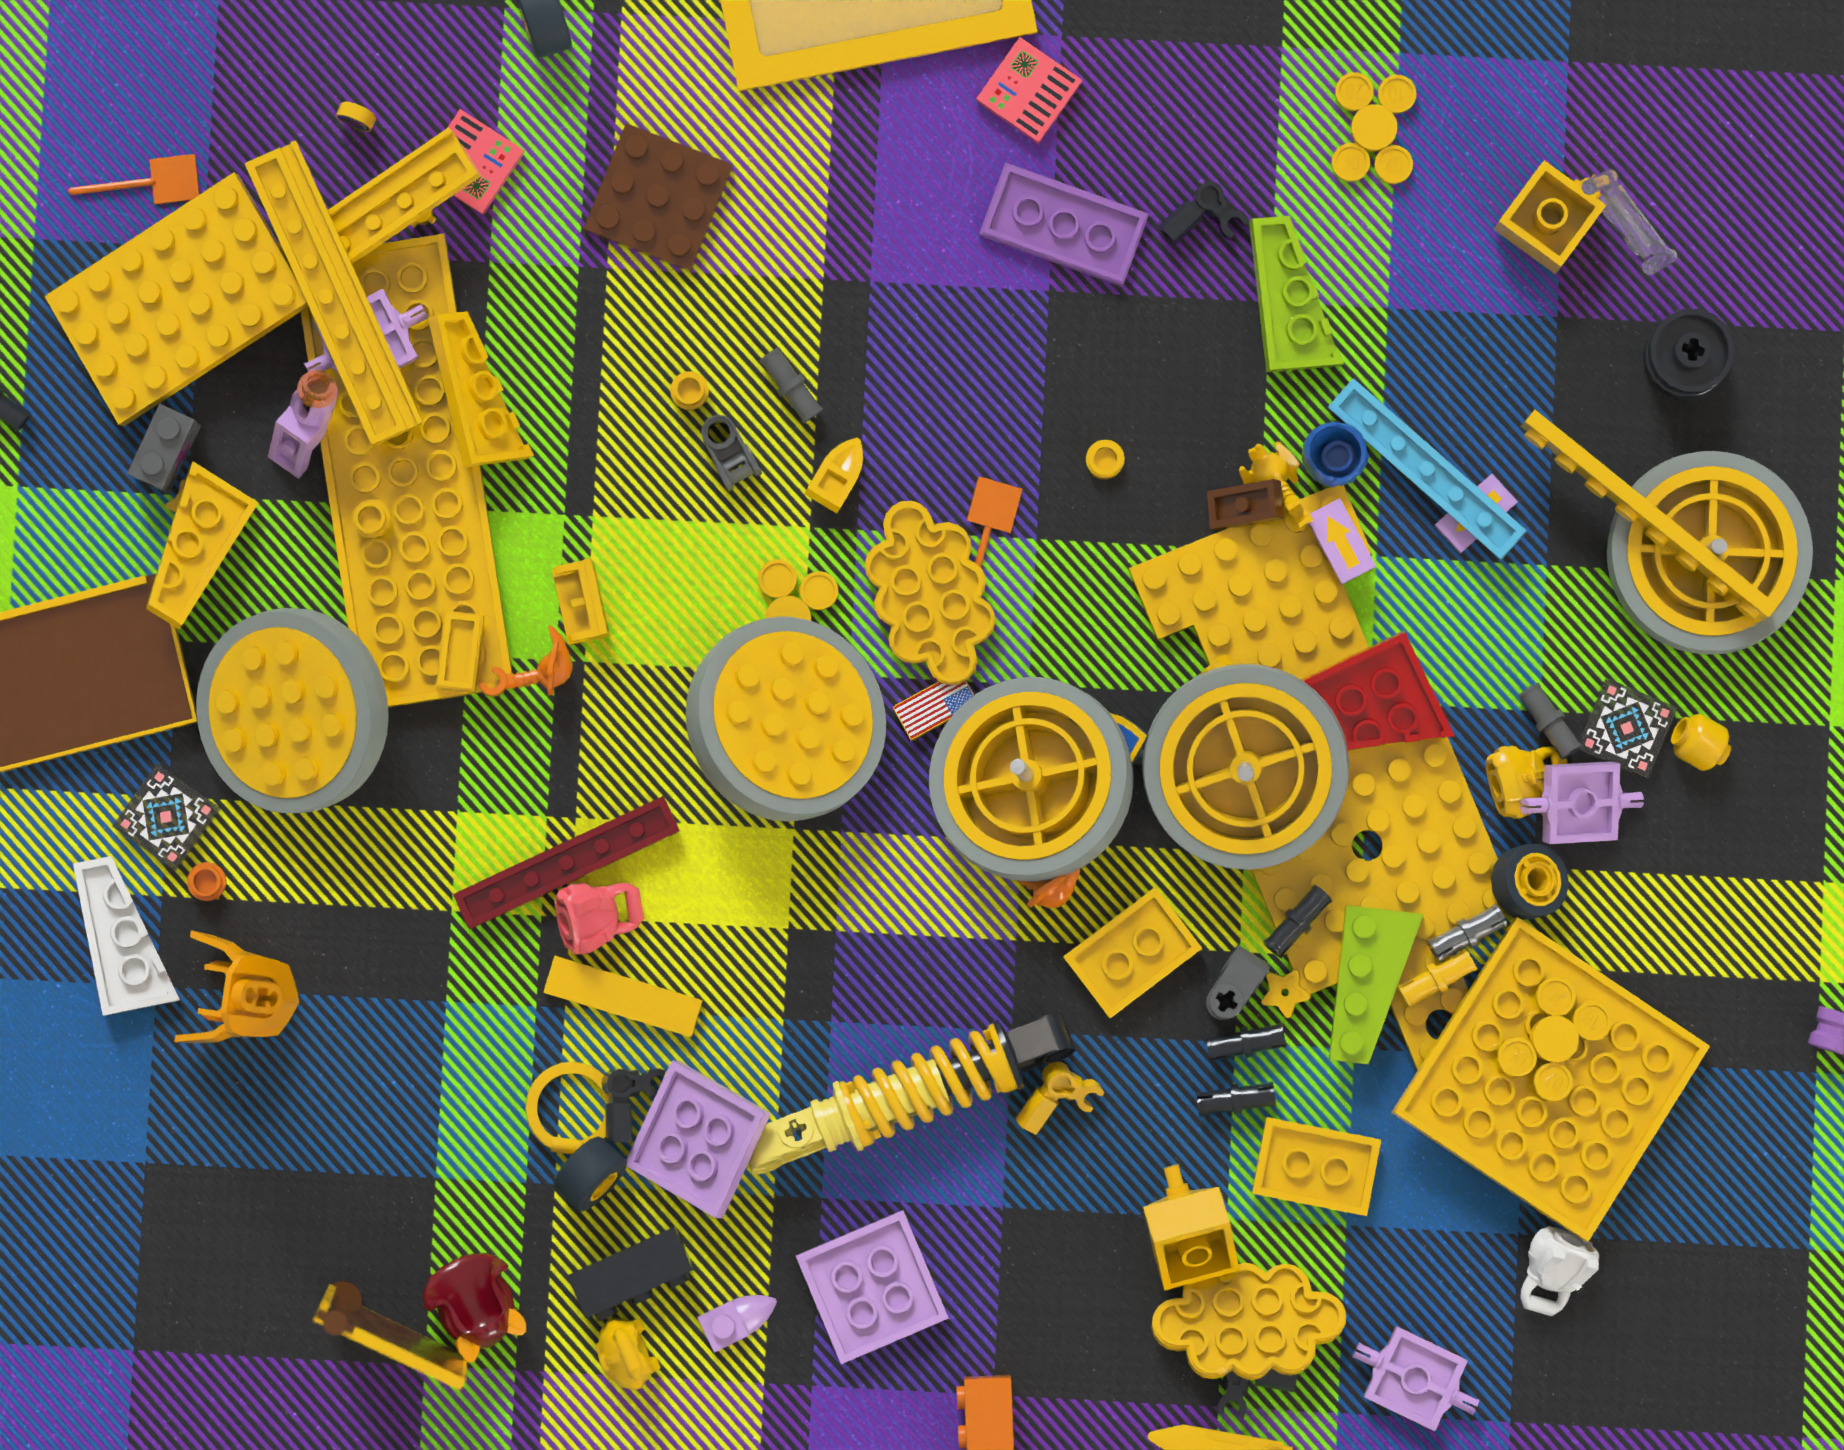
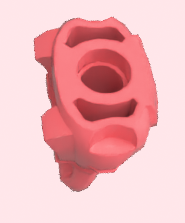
(591, 917)

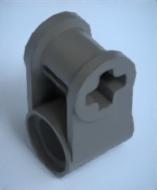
(730, 453)
(1240, 979)

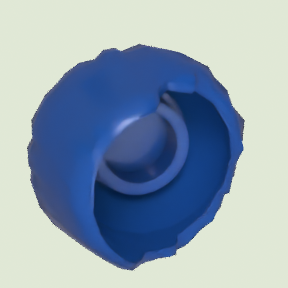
(1334, 454)

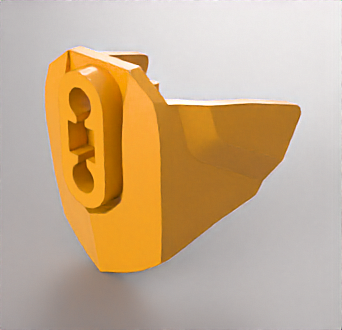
(256, 995)

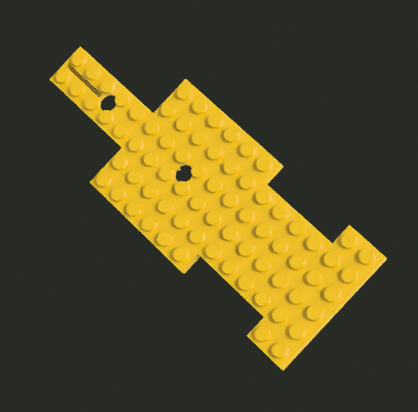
(1276, 603)

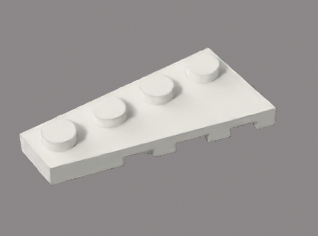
(121, 951)

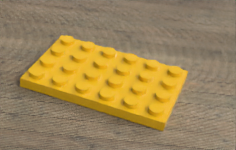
(178, 299)

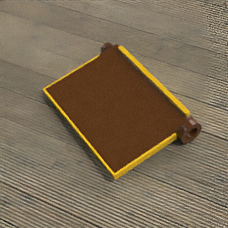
(88, 674)
(343, 1314)

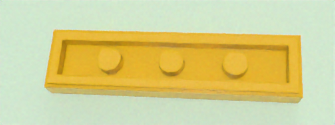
(623, 996)

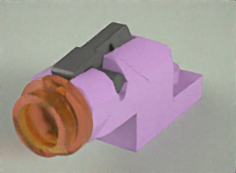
(303, 422)

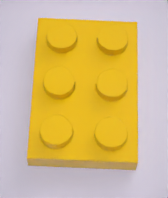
(1132, 952)
(1316, 1166)

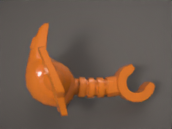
(551, 671)
(1052, 892)

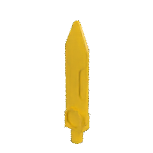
(1197, 1438)

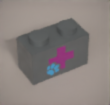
(164, 449)

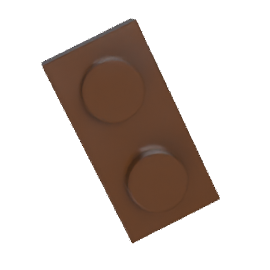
(1245, 504)

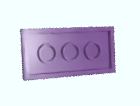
(1063, 224)

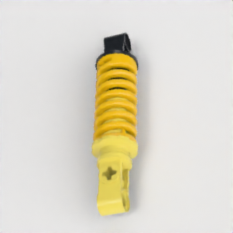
(863, 1109)

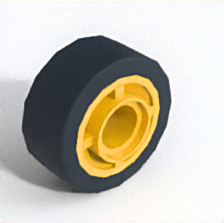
(1547, 878)

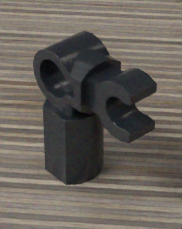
(1207, 199)
(620, 1085)
(1236, 1385)

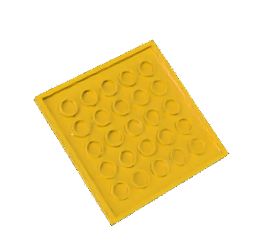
(1563, 1153)

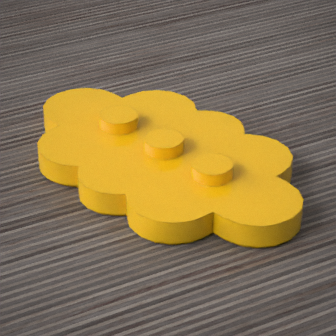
(930, 593)
(1249, 1322)

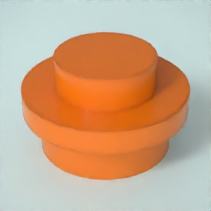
(206, 881)

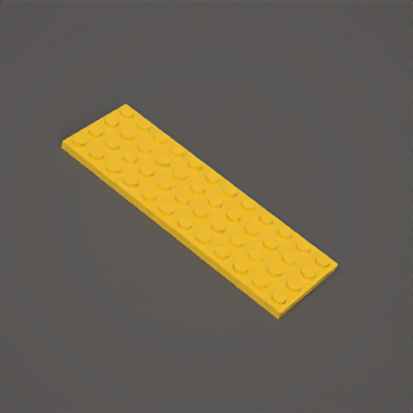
(439, 528)

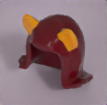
(473, 1303)

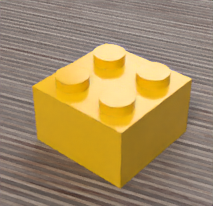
(1549, 217)

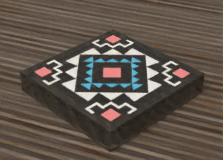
(1626, 728)
(166, 817)

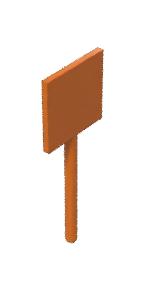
(171, 179)
(993, 507)

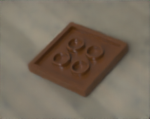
(658, 197)

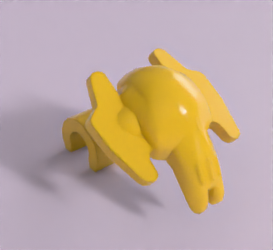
(1277, 467)

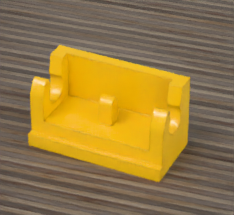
(580, 602)

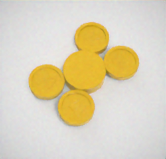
(1373, 128)
(779, 579)
(1554, 1039)

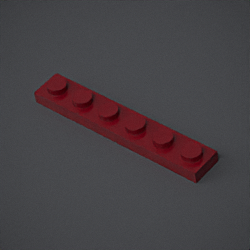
(566, 862)

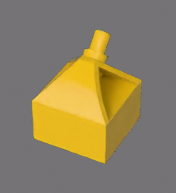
(1190, 1233)

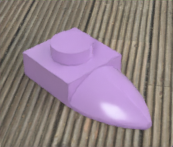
(736, 1319)

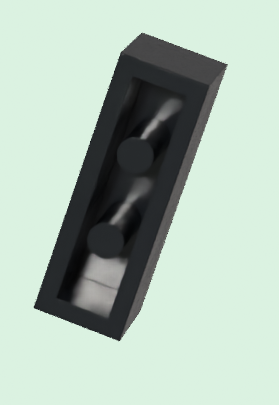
(631, 1274)

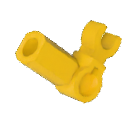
(1058, 1083)

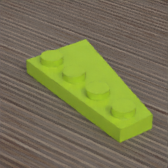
(1289, 307)
(1369, 971)

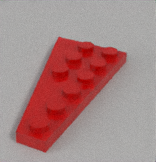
(1382, 696)

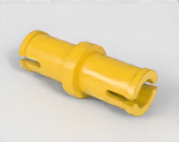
(1437, 977)

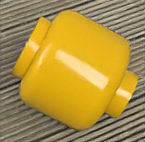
(1701, 742)

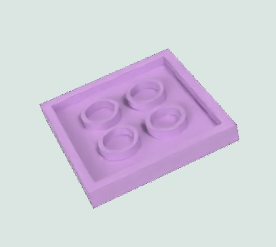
(697, 1139)
(872, 1287)

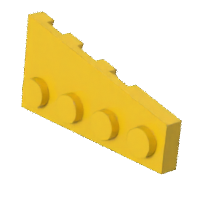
(478, 413)
(200, 536)

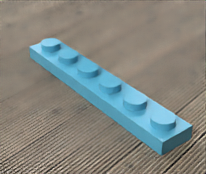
(1427, 469)

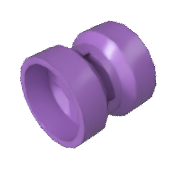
(1829, 1031)

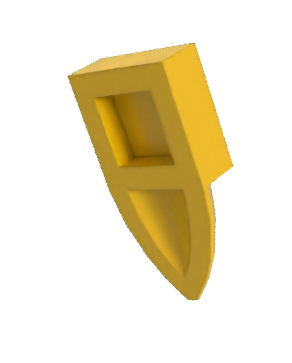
(837, 475)

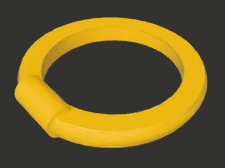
(559, 1144)

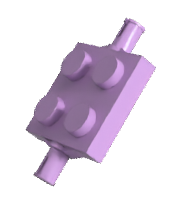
(393, 326)
(1581, 802)
(1415, 1378)

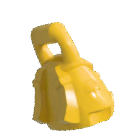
(1517, 775)
(625, 1353)

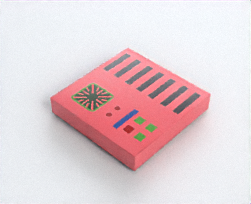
(1029, 90)
(492, 156)

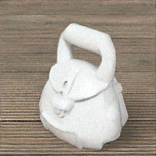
(1557, 1264)

